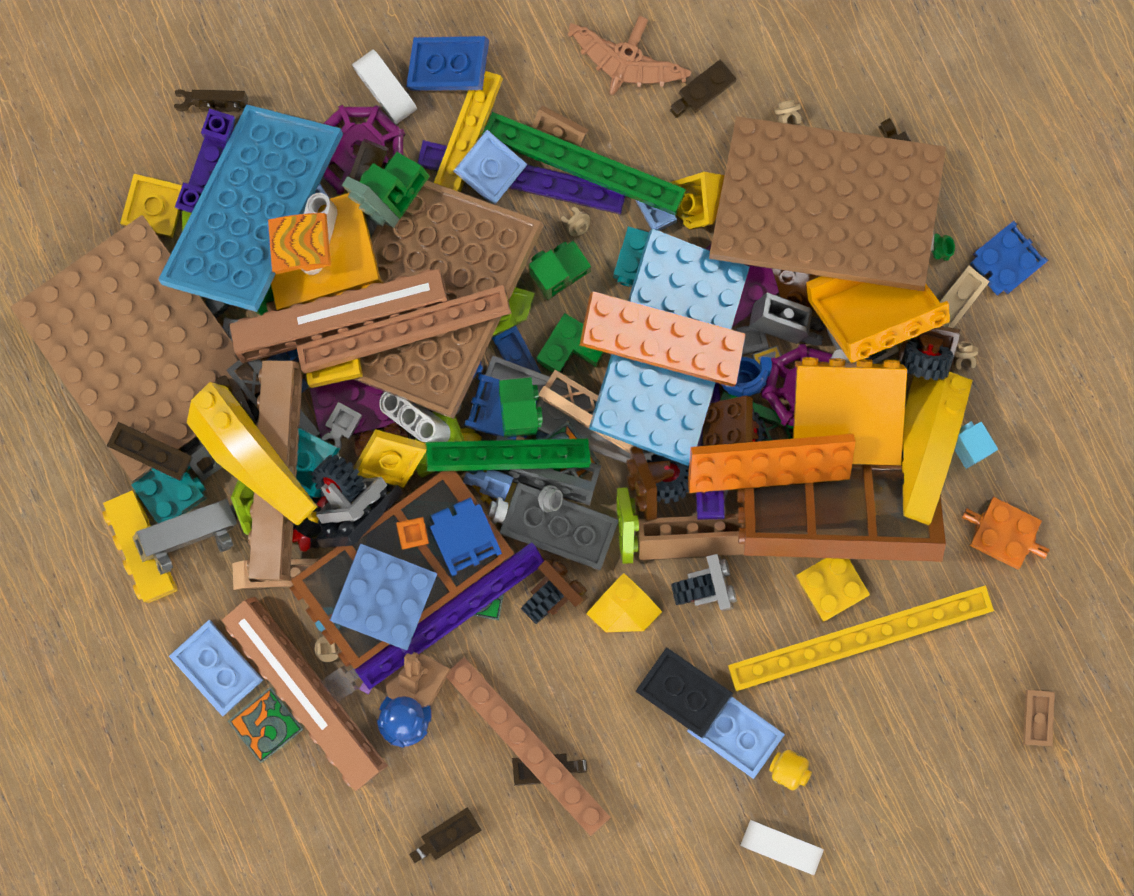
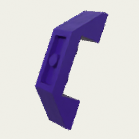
(216, 133)

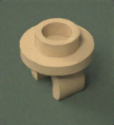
(786, 109)
(578, 223)
(963, 351)
(325, 651)

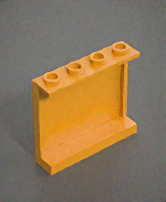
(351, 262)
(873, 316)
(853, 400)

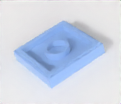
(490, 167)

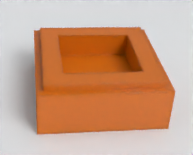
(412, 533)

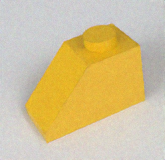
(701, 199)
(624, 608)

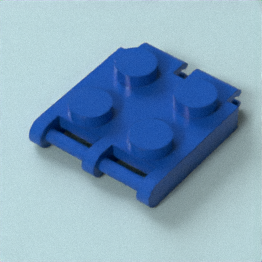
(1007, 259)
(490, 415)
(463, 535)

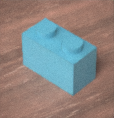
(974, 444)

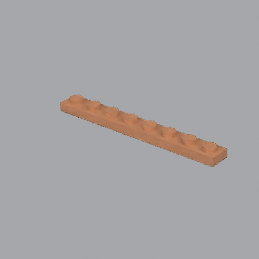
(403, 329)
(528, 747)

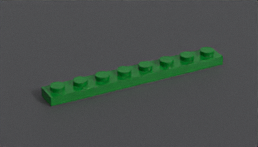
(586, 164)

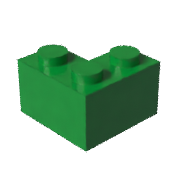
(396, 183)
(558, 270)
(564, 343)
(519, 407)

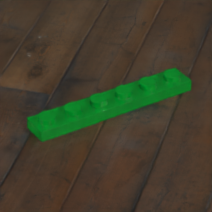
(507, 454)

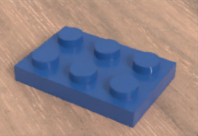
(447, 63)

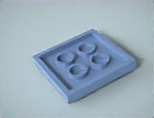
(383, 597)

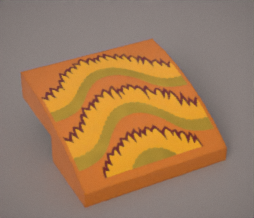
(299, 242)

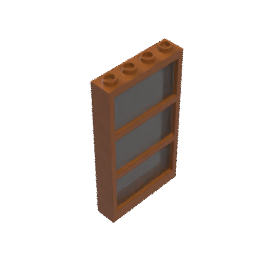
(839, 519)
(325, 578)

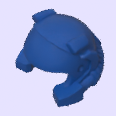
(750, 377)
(403, 721)

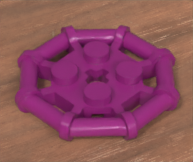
(354, 134)
(773, 394)

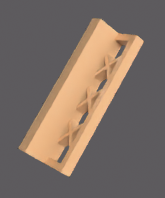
(570, 409)

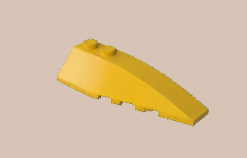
(929, 439)
(245, 452)

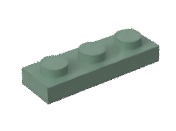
(370, 203)

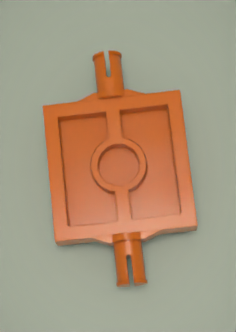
(1005, 533)

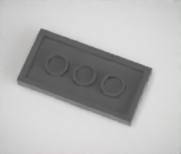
(568, 532)

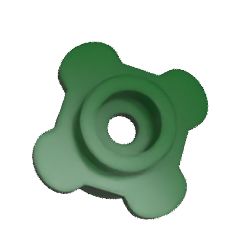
(943, 247)

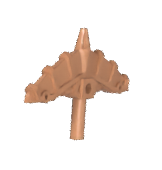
(625, 60)

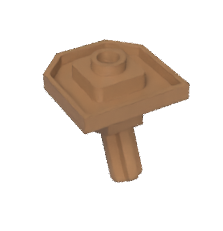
(417, 679)

